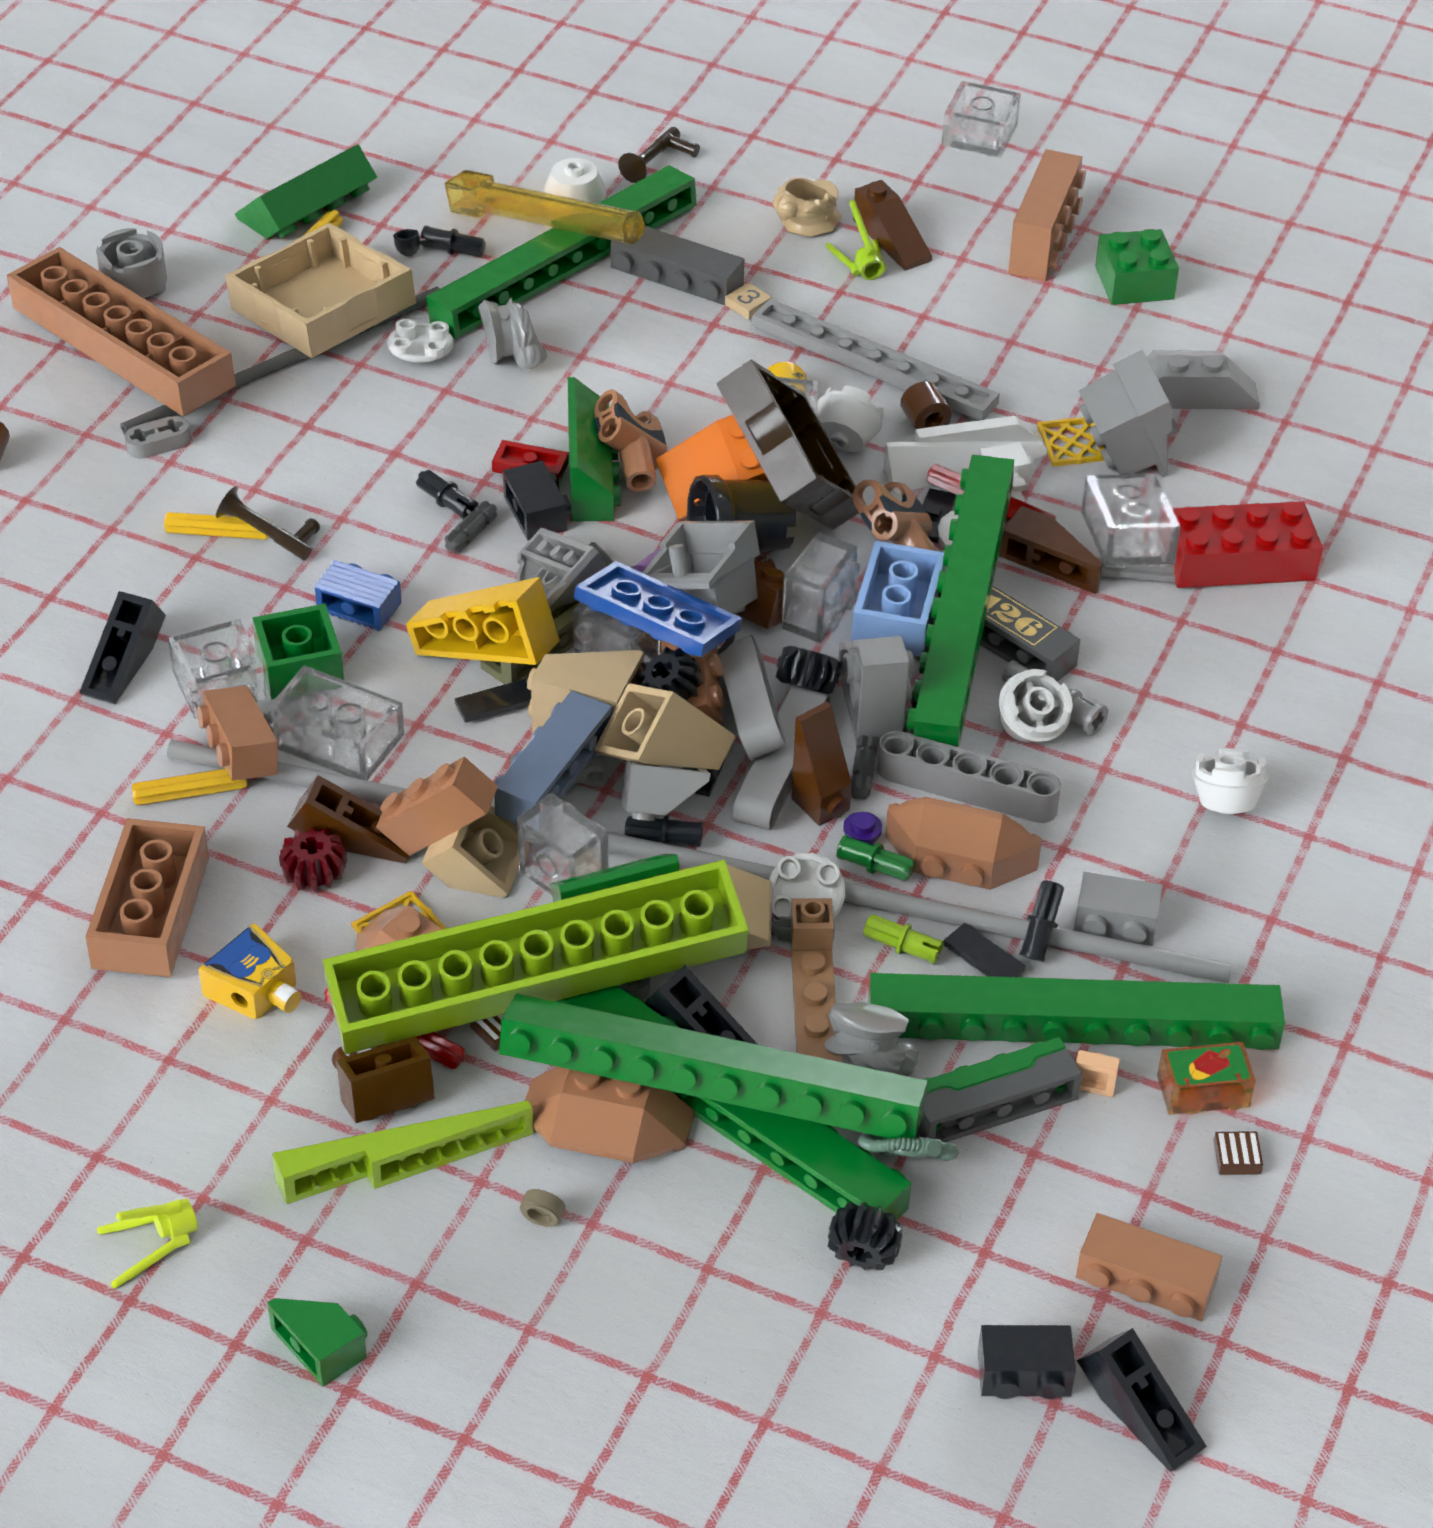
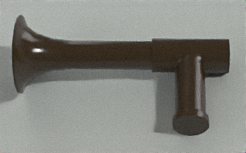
(634, 166)
(295, 543)

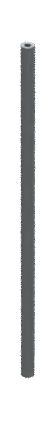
(265, 368)

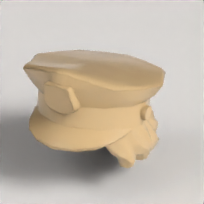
(807, 206)

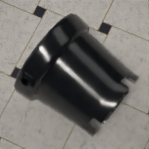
(743, 502)

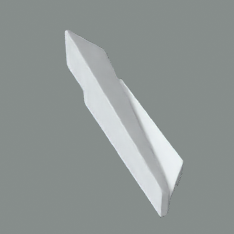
(953, 447)

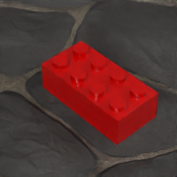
(1246, 544)

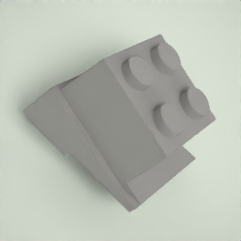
(1130, 416)
(710, 562)

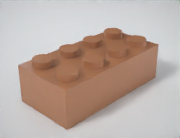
(1046, 215)
(147, 897)

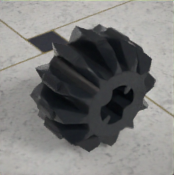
(808, 669)
(672, 672)
(865, 1236)

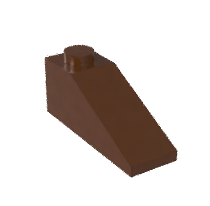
(891, 225)
(1050, 549)
(819, 766)
(347, 816)

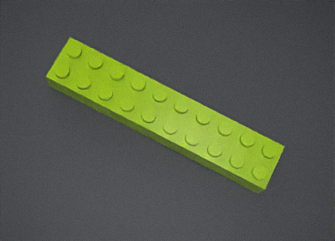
(535, 952)

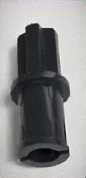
(452, 241)
(446, 493)
(665, 830)
(1042, 921)

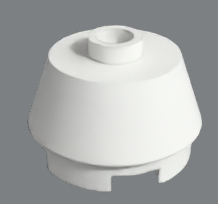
(577, 180)
(849, 418)
(1034, 706)
(1229, 781)

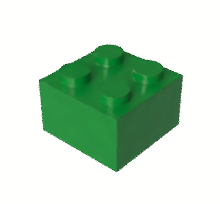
(1136, 266)
(296, 639)

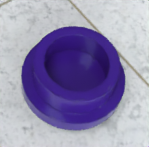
(863, 827)

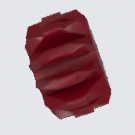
(313, 858)

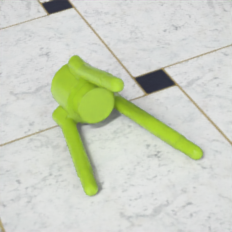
(868, 258)

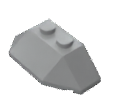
(1203, 380)
(559, 564)

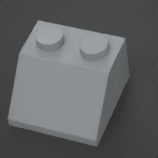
(658, 788)

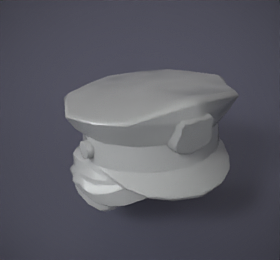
(511, 334)
(871, 1037)

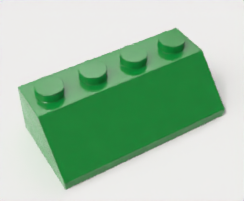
(308, 194)
(589, 460)

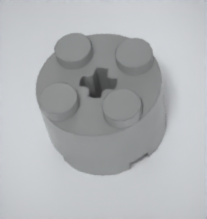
(134, 261)

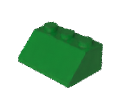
(615, 876)

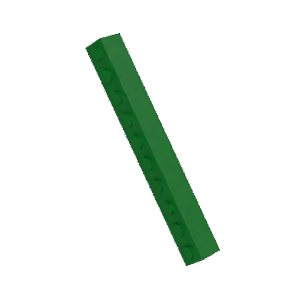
(555, 254)
(964, 601)
(1082, 1010)
(713, 1067)
(795, 1148)

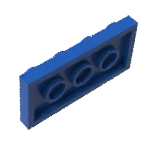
(657, 609)

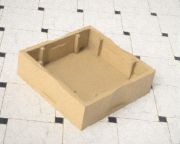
(321, 290)

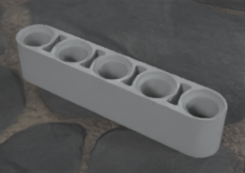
(751, 698)
(771, 774)
(969, 776)

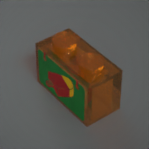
(1206, 1078)

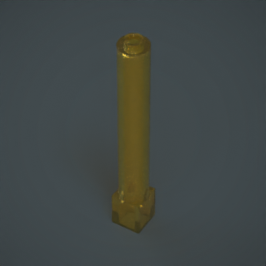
(478, 194)

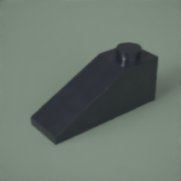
(122, 647)
(695, 1008)
(1142, 1398)

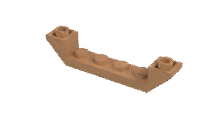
(812, 974)

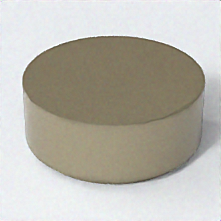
(542, 1208)

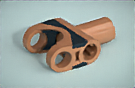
(633, 439)
(894, 520)

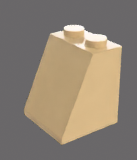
(589, 673)
(663, 730)

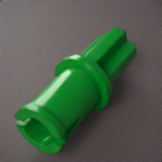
(875, 858)

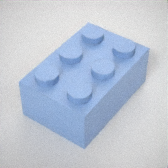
(898, 594)

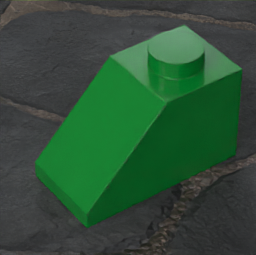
(319, 1336)

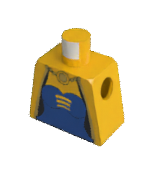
(251, 975)

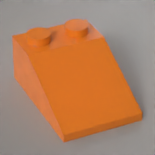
(712, 451)

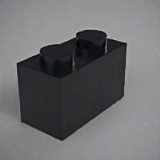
(535, 499)
(1026, 1361)

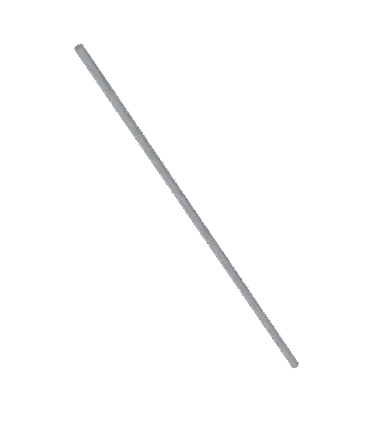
(854, 893)

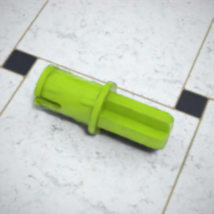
(903, 938)

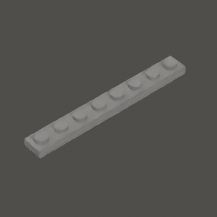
(872, 358)

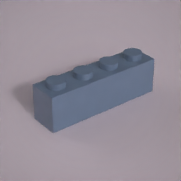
(553, 756)

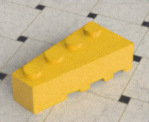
(487, 625)

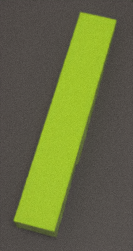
(398, 1151)

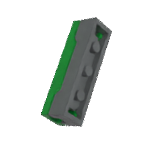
(999, 1090)

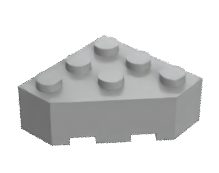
(876, 684)

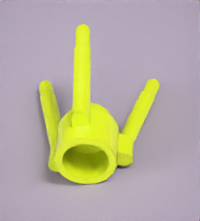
(171, 1219)

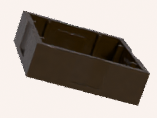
(790, 444)

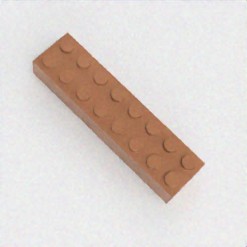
(122, 331)

